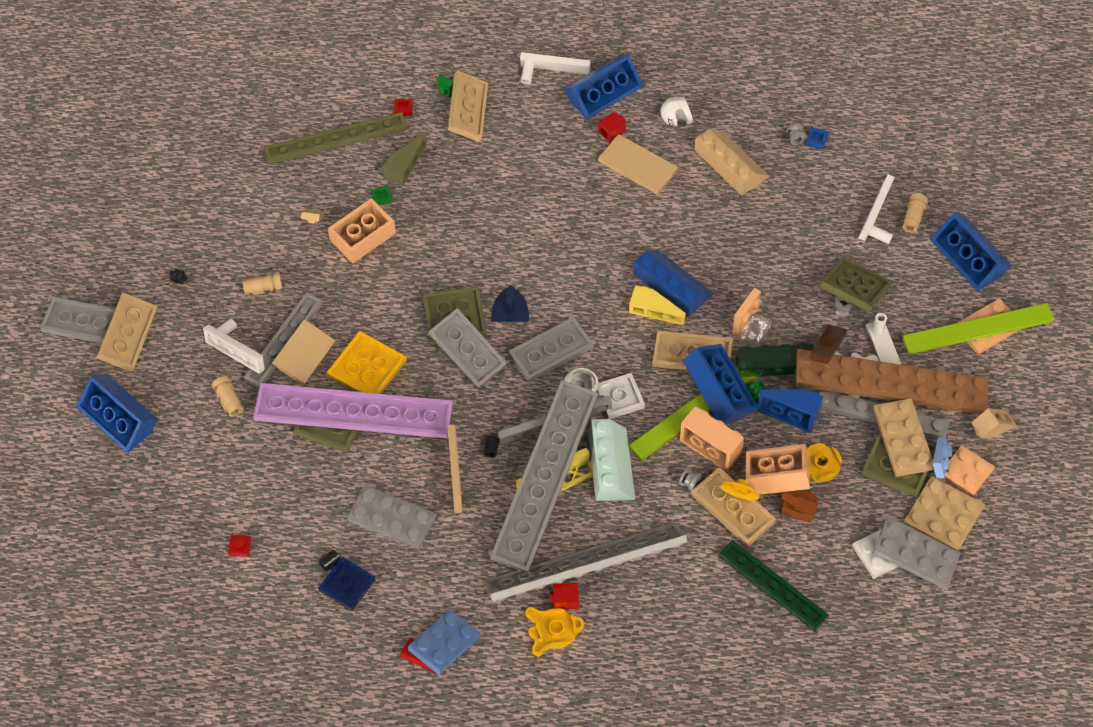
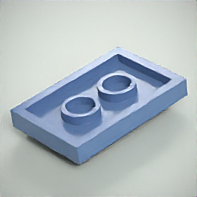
(444, 641)

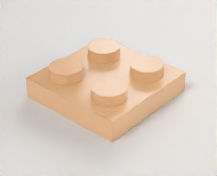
(744, 313)
(968, 471)

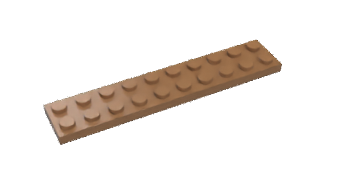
(893, 382)

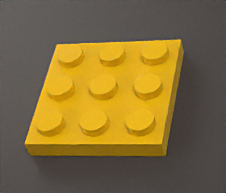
(366, 365)

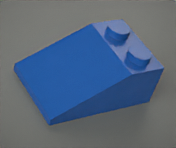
(792, 406)

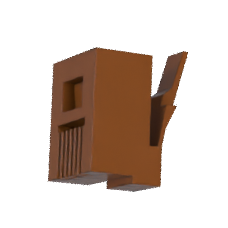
(799, 505)

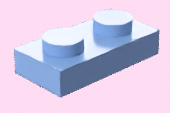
(941, 457)

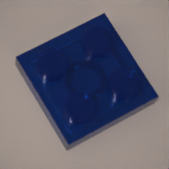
(347, 583)

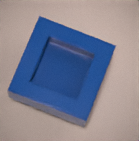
(817, 138)

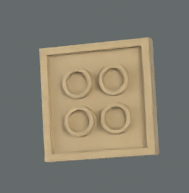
(944, 513)

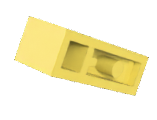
(651, 304)

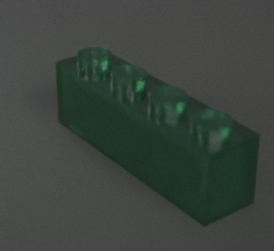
(769, 360)

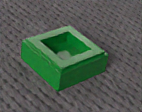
(382, 195)

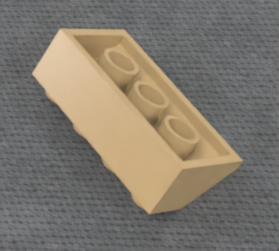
(729, 160)

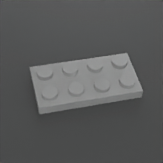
(77, 320)
(467, 348)
(551, 349)
(392, 517)
(916, 552)

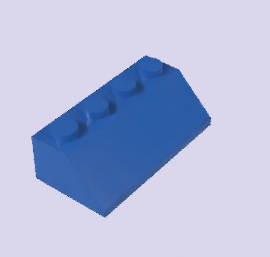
(604, 86)
(970, 251)
(671, 281)
(720, 383)
(116, 412)

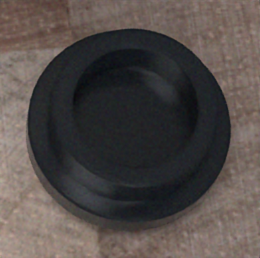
(178, 276)

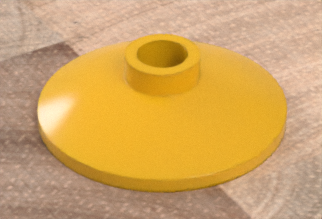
(740, 489)

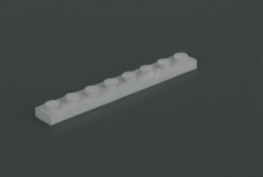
(863, 410)

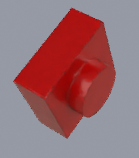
(240, 545)

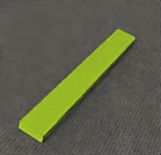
(978, 328)
(670, 427)

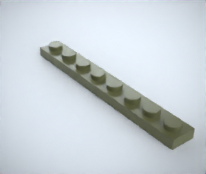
(335, 138)

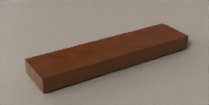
(828, 344)

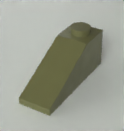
(402, 161)

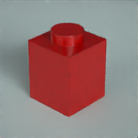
(612, 126)
(565, 596)

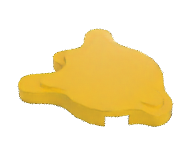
(552, 629)

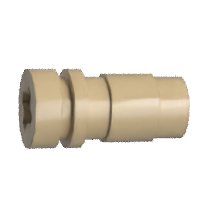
(916, 206)
(260, 284)
(229, 400)

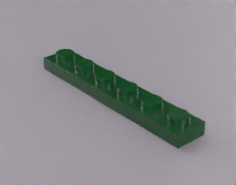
(773, 585)

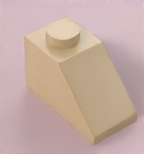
(993, 423)

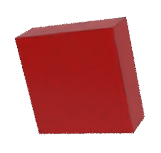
(404, 106)

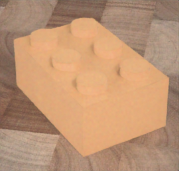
(362, 230)
(711, 438)
(778, 469)

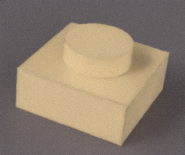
(312, 216)

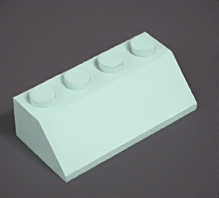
(610, 461)

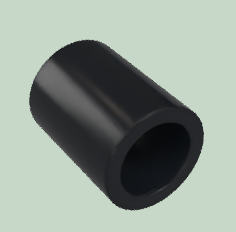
(491, 446)
(329, 560)

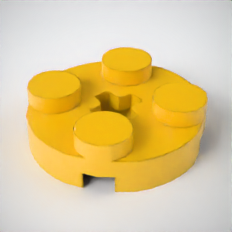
(825, 453)

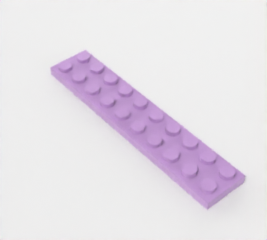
(353, 410)

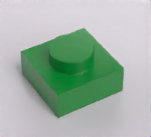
(444, 85)

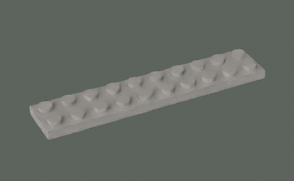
(544, 476)
(585, 561)

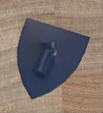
(510, 307)

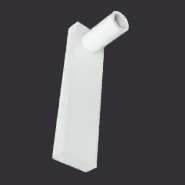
(530, 61)
(869, 228)
(882, 340)
(221, 341)

